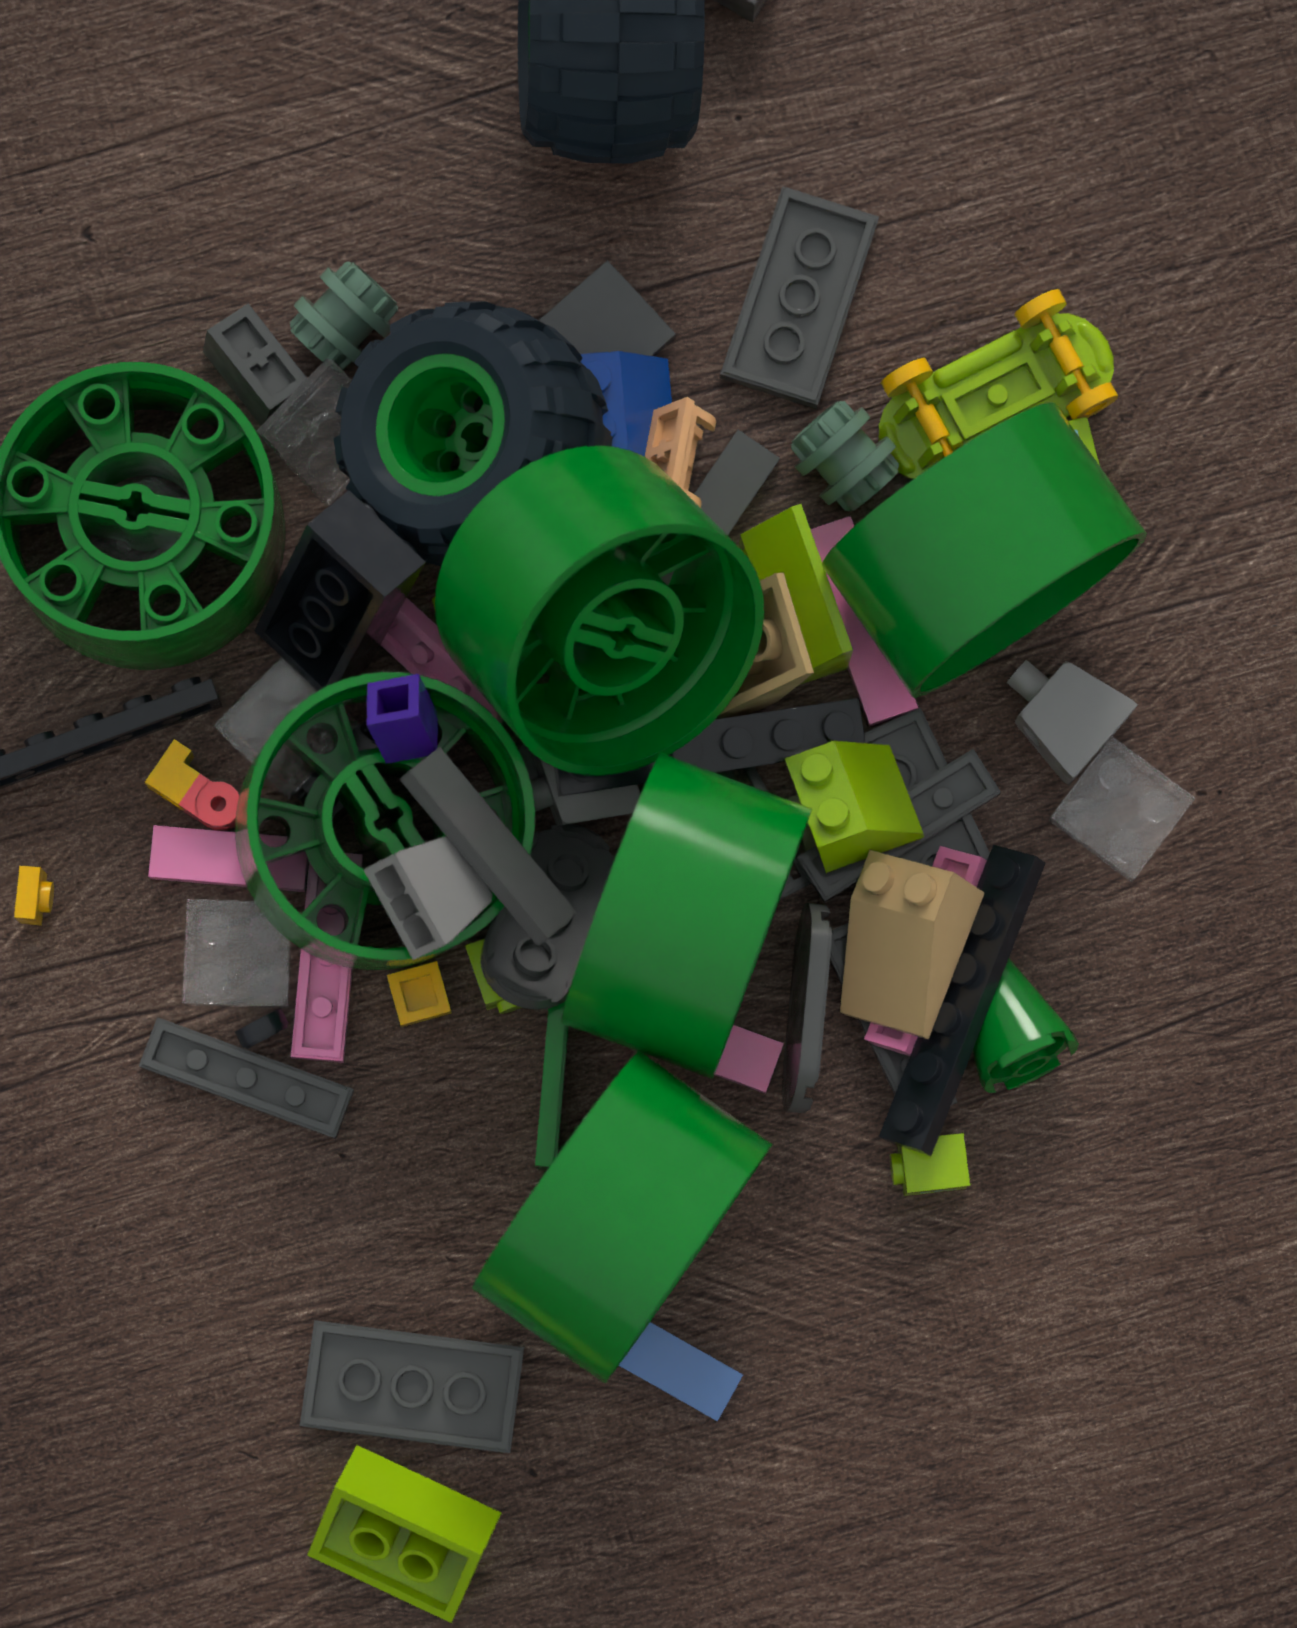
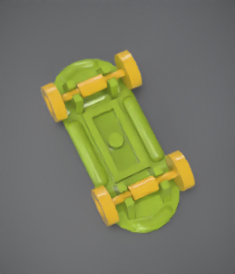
(1041, 362)

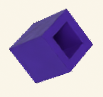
(402, 718)

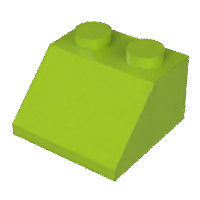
(854, 800)

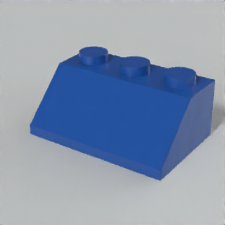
(632, 390)

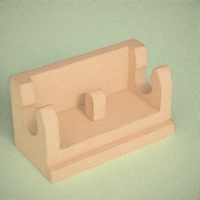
(675, 438)

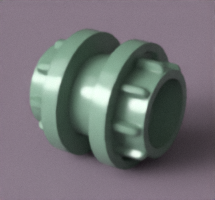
(343, 315)
(845, 456)

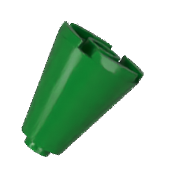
(1019, 1035)

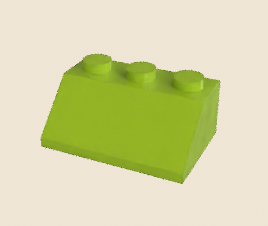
(788, 547)
(403, 1533)

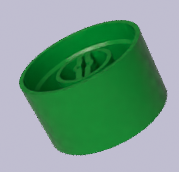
(89, 504)
(983, 548)
(568, 583)
(366, 797)
(684, 915)
(620, 1216)

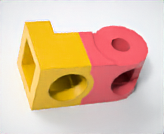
(205, 801)

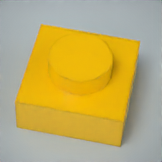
(33, 895)
(419, 994)

